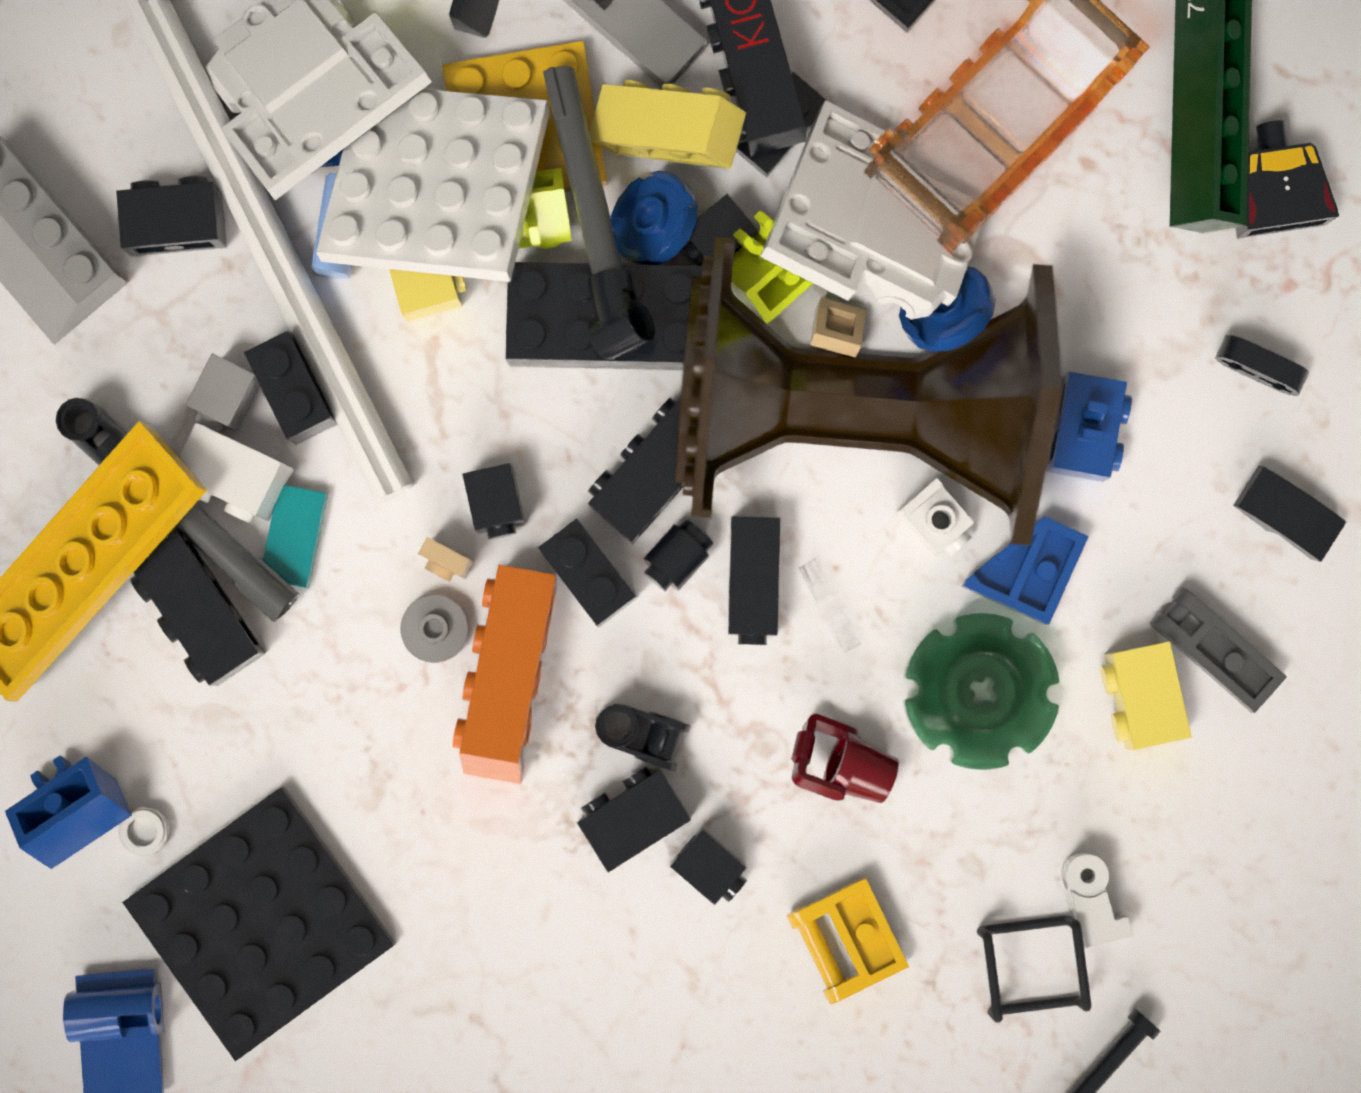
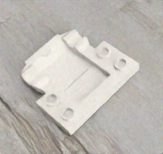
(307, 84)
(852, 229)

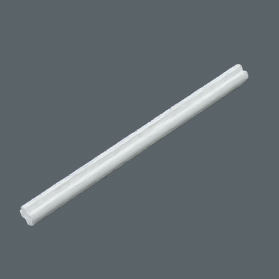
(272, 250)

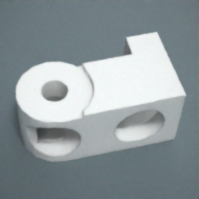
(1086, 893)

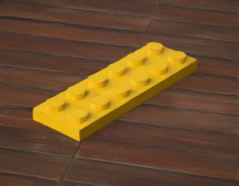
(89, 553)

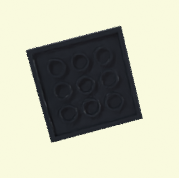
(259, 923)

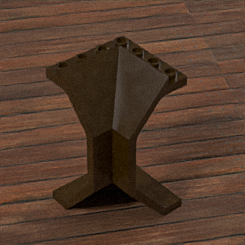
(966, 411)

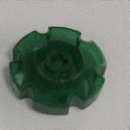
(1017, 678)

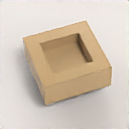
(838, 327)
(444, 561)

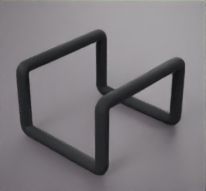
(997, 1010)

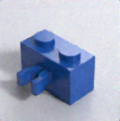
(1089, 427)
(67, 811)

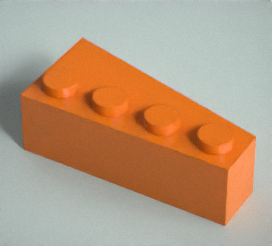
(506, 673)

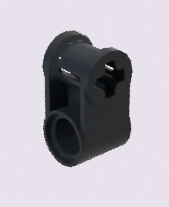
(645, 735)

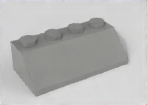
(46, 255)

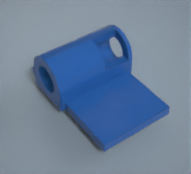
(113, 1053)

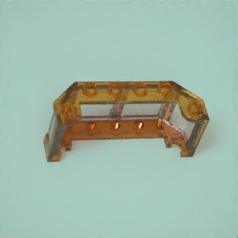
(1004, 114)

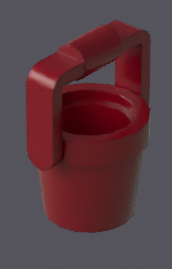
(852, 767)

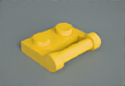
(863, 933)

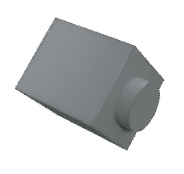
(222, 394)

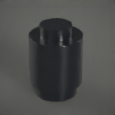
(677, 555)

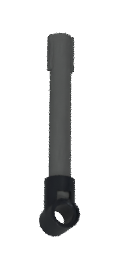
(620, 319)
(251, 575)

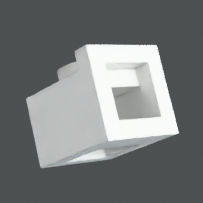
(918, 517)

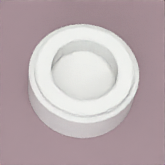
(144, 831)

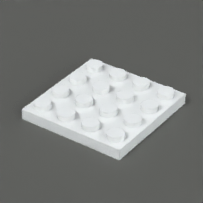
(438, 186)

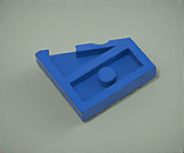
(1034, 575)

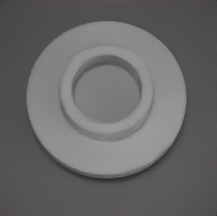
(434, 628)

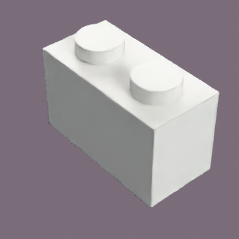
(234, 473)

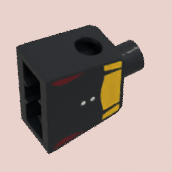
(1285, 185)

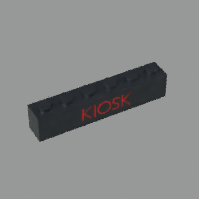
(756, 73)

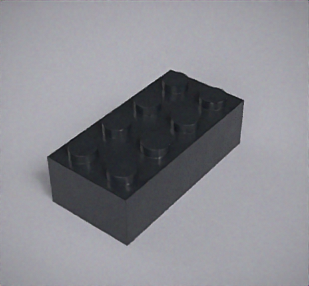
(553, 309)

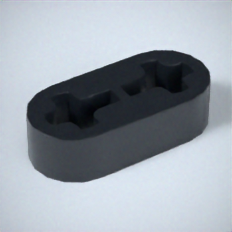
(1262, 365)

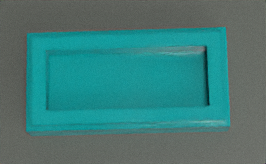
(295, 534)

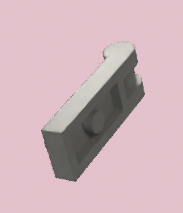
(1219, 651)

